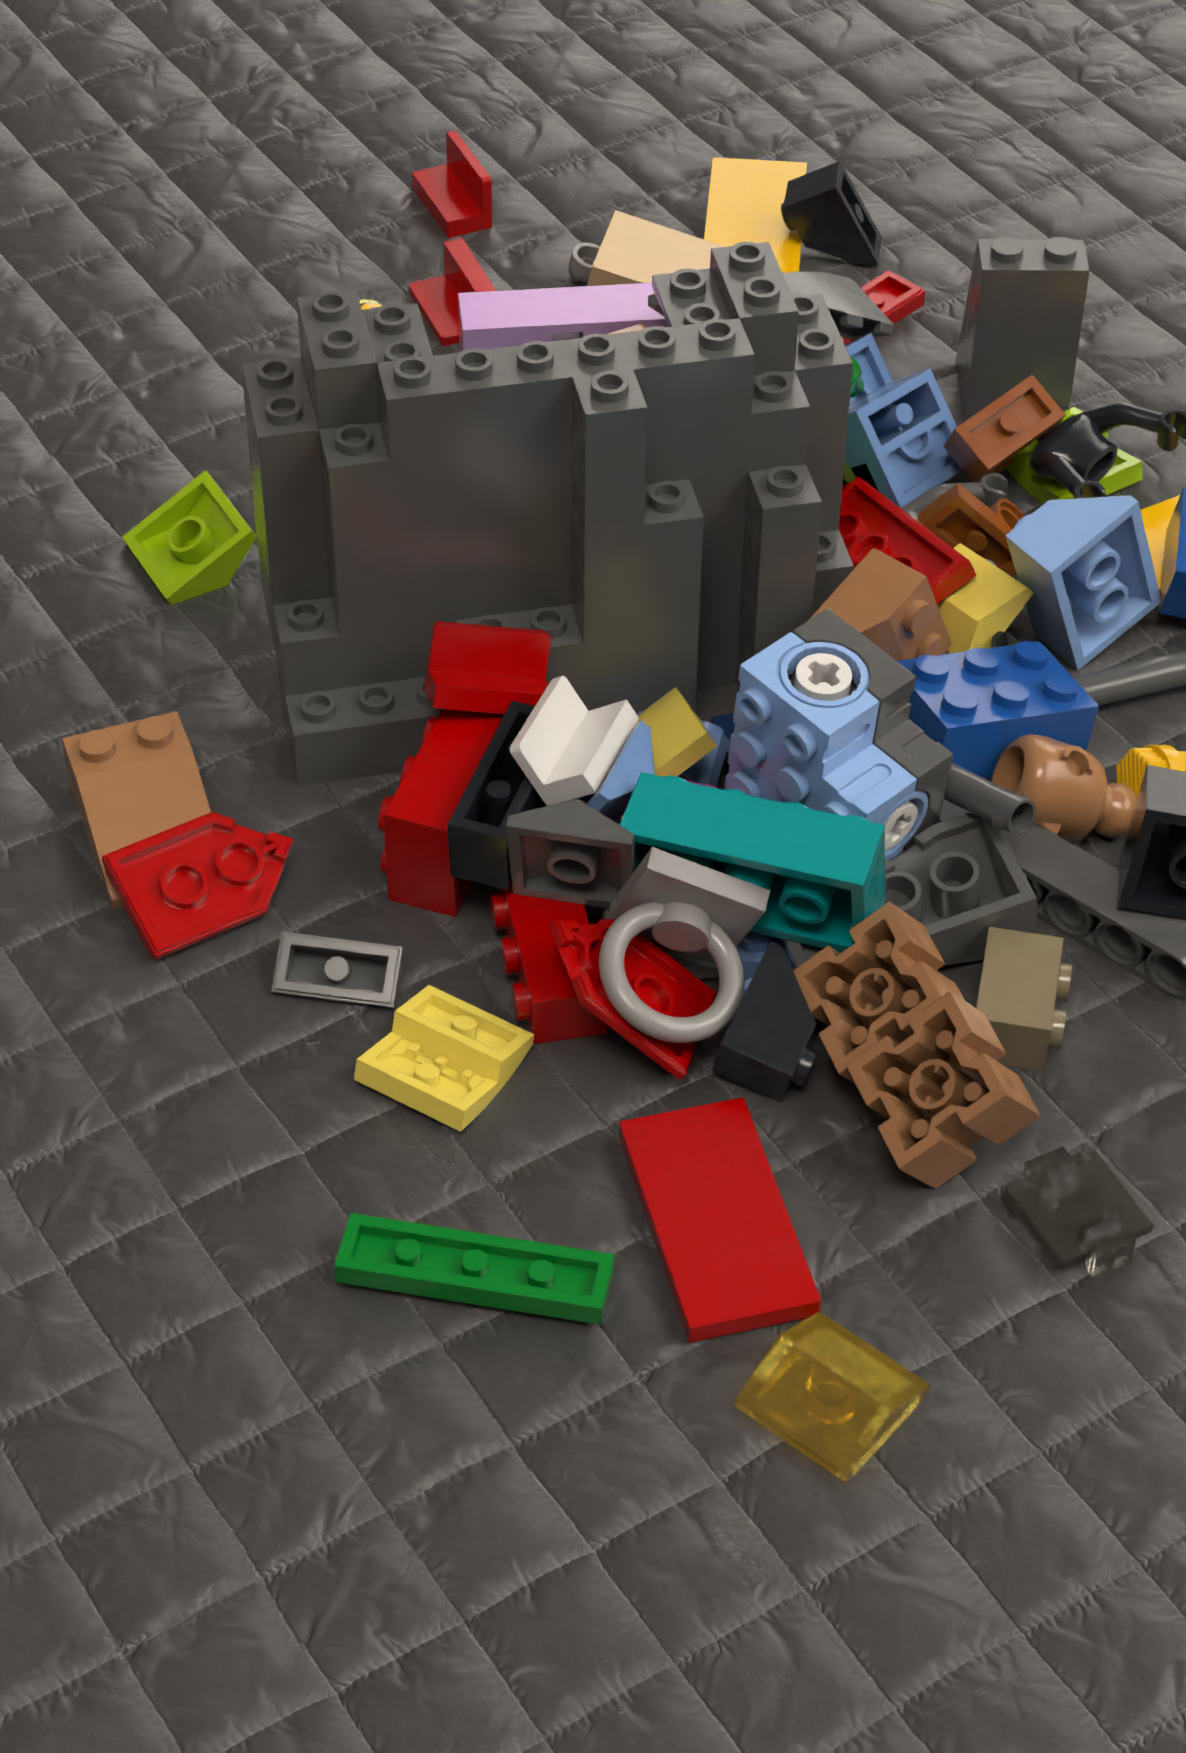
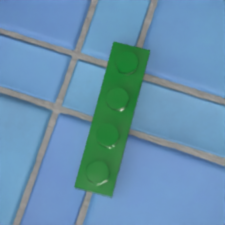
(475, 1268)

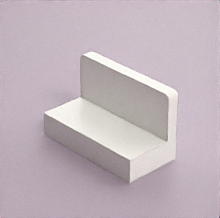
(567, 746)

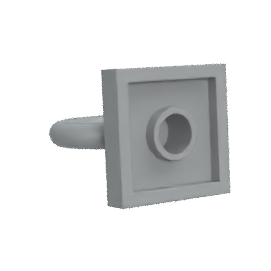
(688, 912)

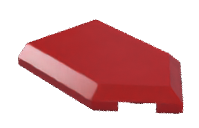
(196, 880)
(651, 974)

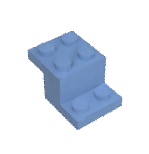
(898, 427)

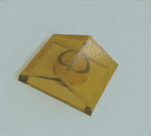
(830, 1394)

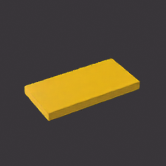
(747, 206)

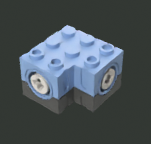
(831, 729)

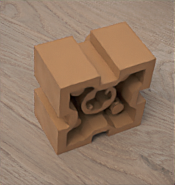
(873, 984)
(942, 1090)

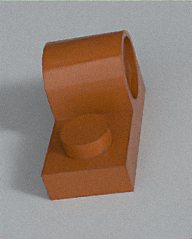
(1003, 429)
(966, 520)

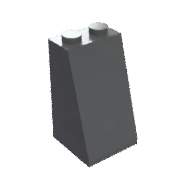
(1021, 319)

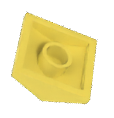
(981, 605)

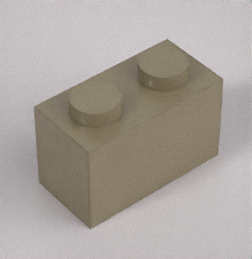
(1019, 993)

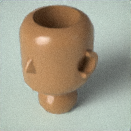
(1065, 788)

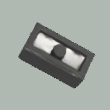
(339, 970)

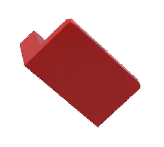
(456, 192)
(439, 295)
(485, 666)

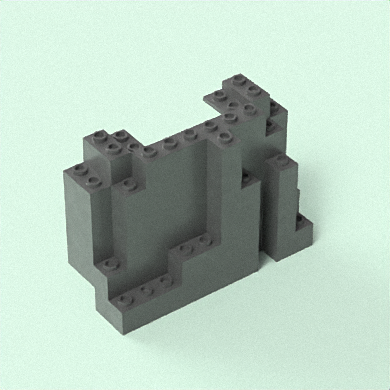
(621, 490)

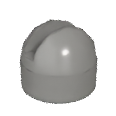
(582, 253)

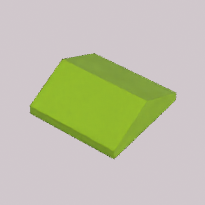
(192, 541)

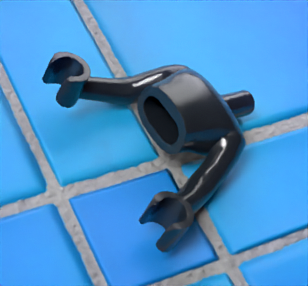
(1081, 455)

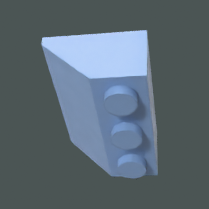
(1086, 572)

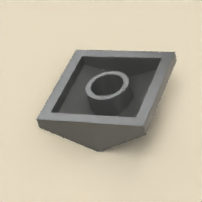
(569, 854)

